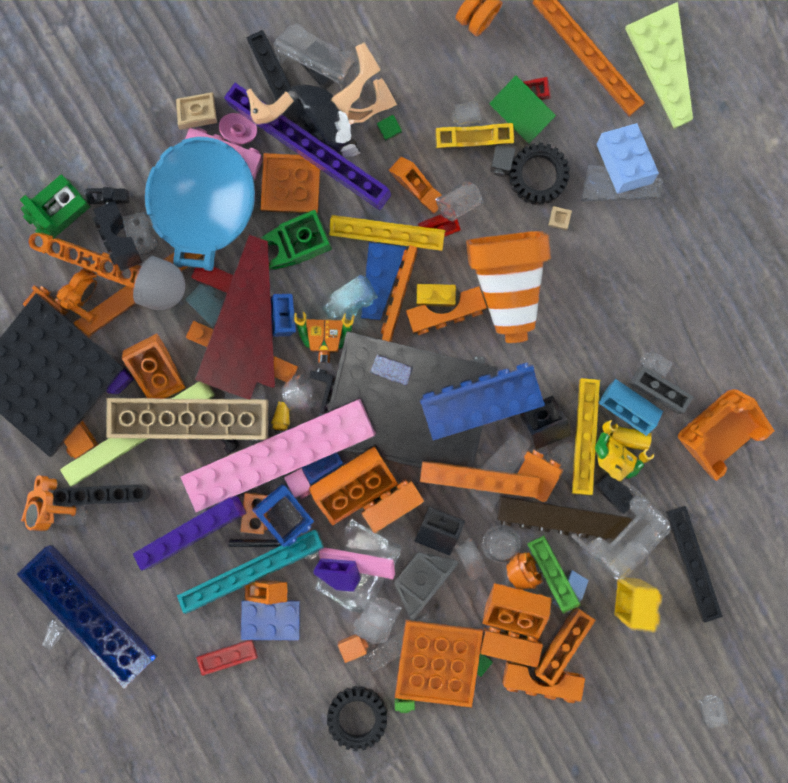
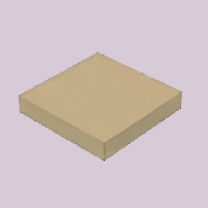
(196, 111)

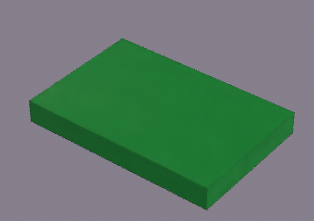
(523, 109)

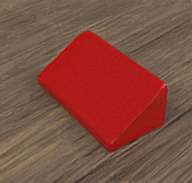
(442, 223)

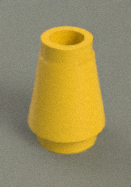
(281, 417)

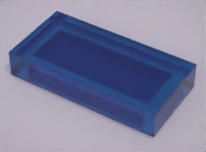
(391, 370)

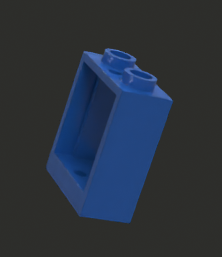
(274, 497)

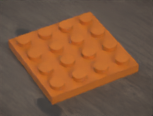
(438, 663)

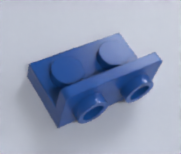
(323, 467)

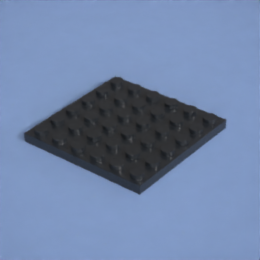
(50, 374)

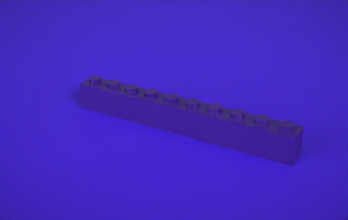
(314, 151)

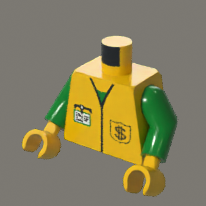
(616, 458)

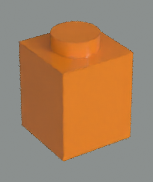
(352, 647)

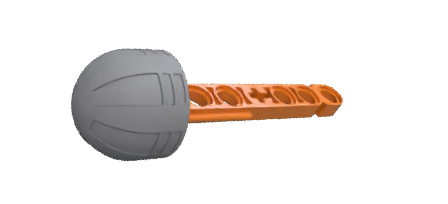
(155, 283)

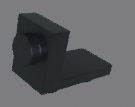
(321, 375)

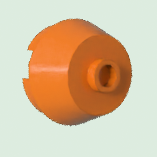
(523, 572)

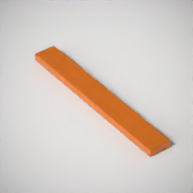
(590, 55)
(118, 303)

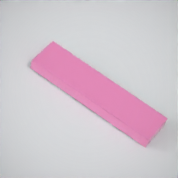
(366, 564)

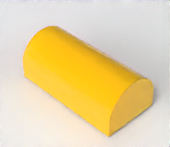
(632, 438)

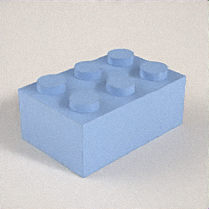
(627, 158)

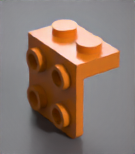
(547, 472)

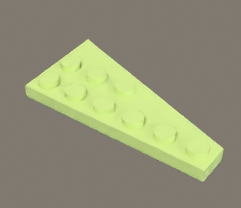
(661, 51)

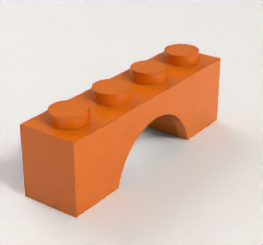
(470, 303)
(567, 686)

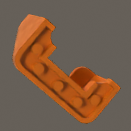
(723, 430)

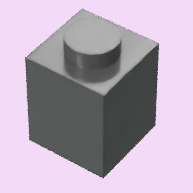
(502, 160)

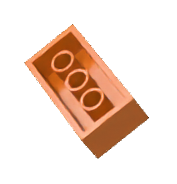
(353, 486)

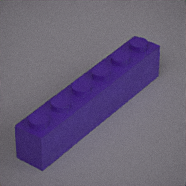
(189, 533)

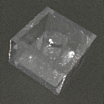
(376, 620)

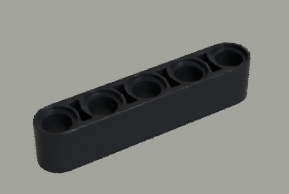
(91, 494)

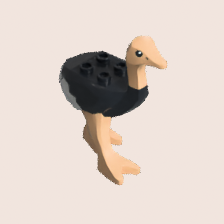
(330, 114)

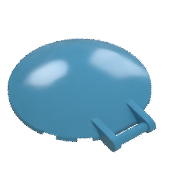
(199, 198)

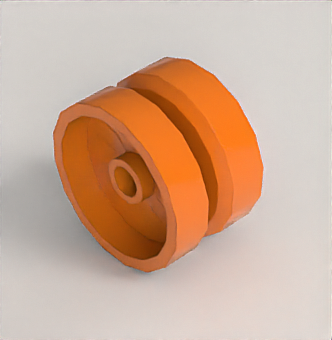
(478, 14)

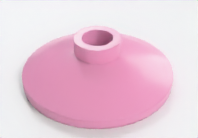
(237, 128)

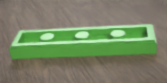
(553, 574)

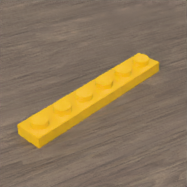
(387, 232)
(585, 436)

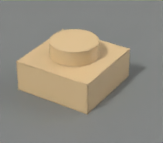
(559, 218)

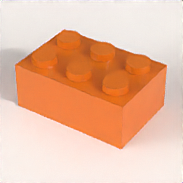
(392, 505)
(517, 610)

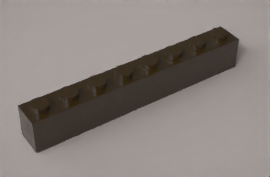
(560, 518)

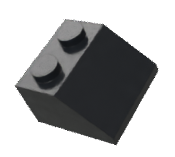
(546, 424)

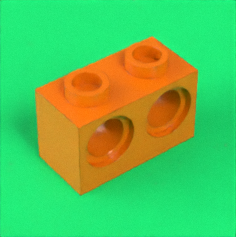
(248, 505)

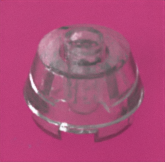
(298, 394)
(501, 544)

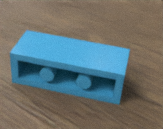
(631, 407)

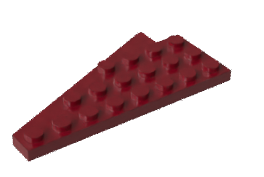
(243, 337)

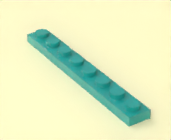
(249, 572)

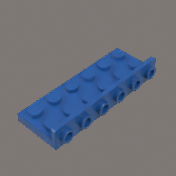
(482, 401)

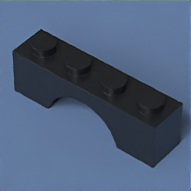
(122, 248)

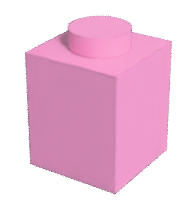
(298, 484)

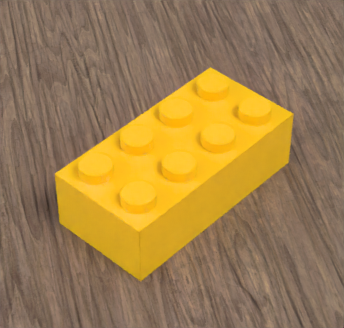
(637, 604)

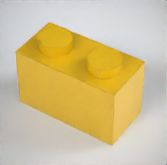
(436, 295)

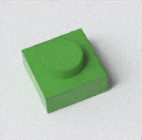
(404, 705)

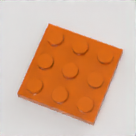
(289, 184)

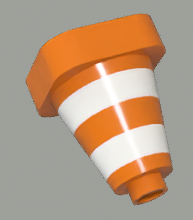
(510, 278)

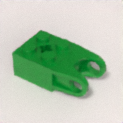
(291, 241)

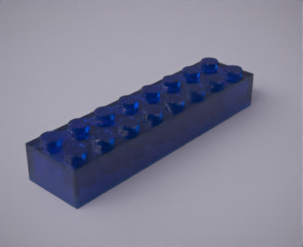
(87, 615)

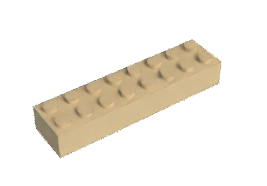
(187, 418)

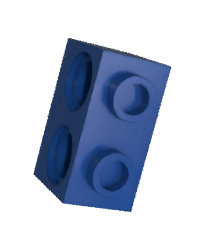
(282, 315)

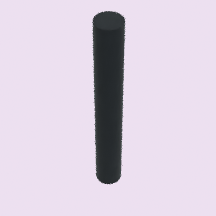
(253, 543)

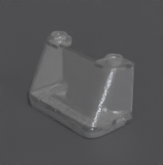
(365, 542)

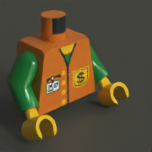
(323, 335)

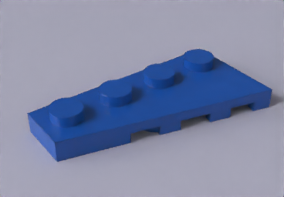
(381, 271)

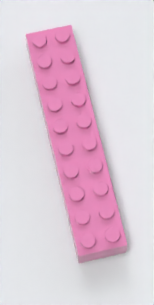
(278, 455)

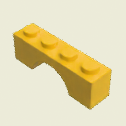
(474, 136)

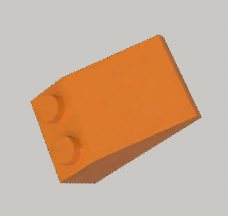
(153, 368)

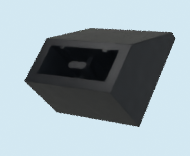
(439, 530)

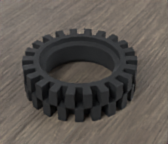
(555, 158)
(347, 739)

